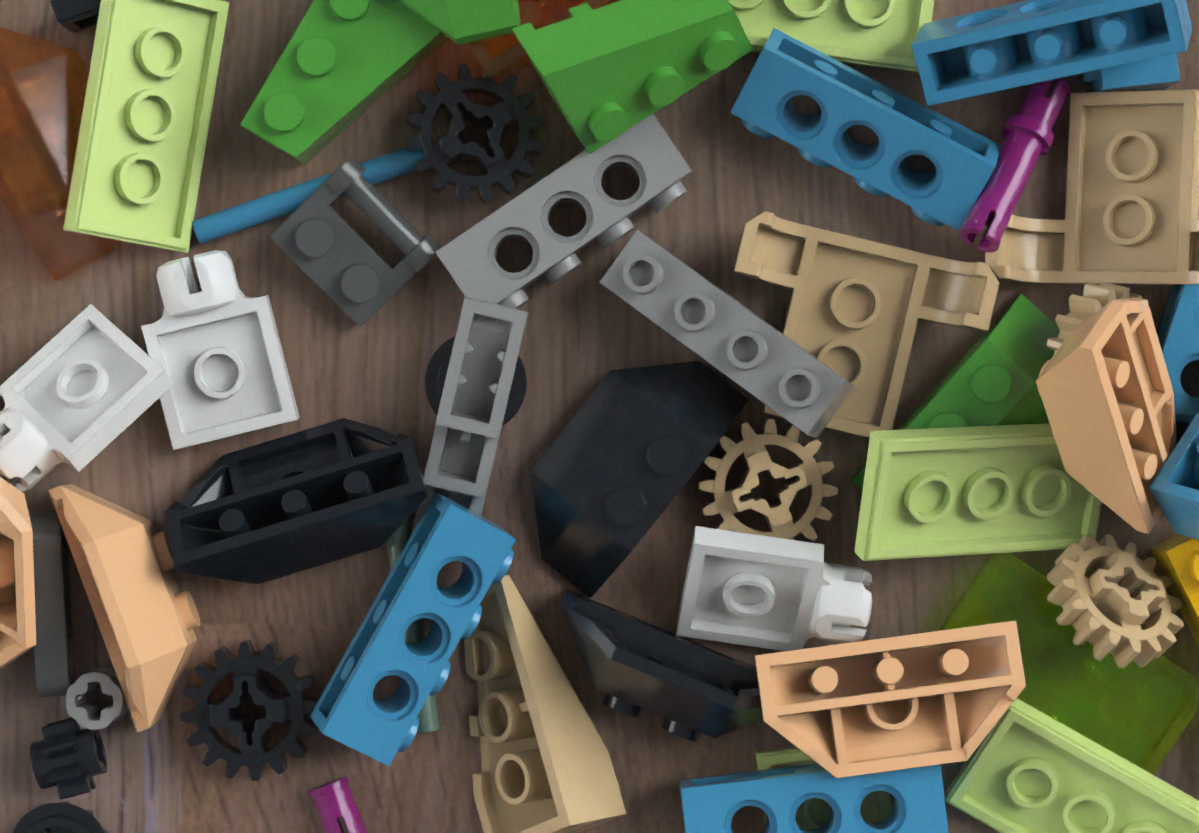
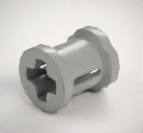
(87, 711)

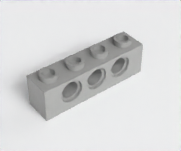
(643, 149)
(727, 334)

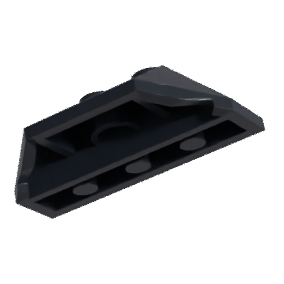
(625, 464)
(296, 503)
(662, 672)

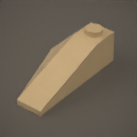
(536, 740)

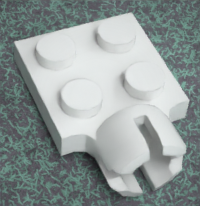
(218, 354)
(74, 398)
(769, 592)

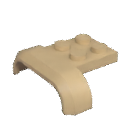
(1126, 197)
(861, 305)

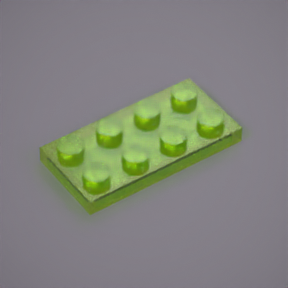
(1124, 710)

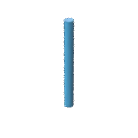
(288, 199)

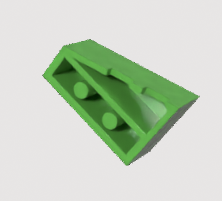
(630, 59)
(336, 70)

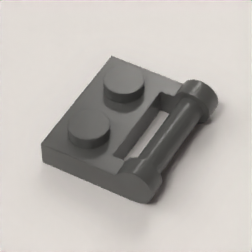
(339, 256)

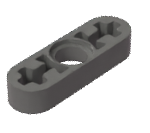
(52, 606)

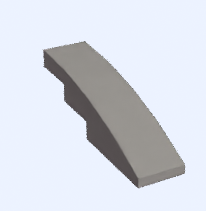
(473, 403)

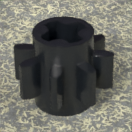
(68, 758)

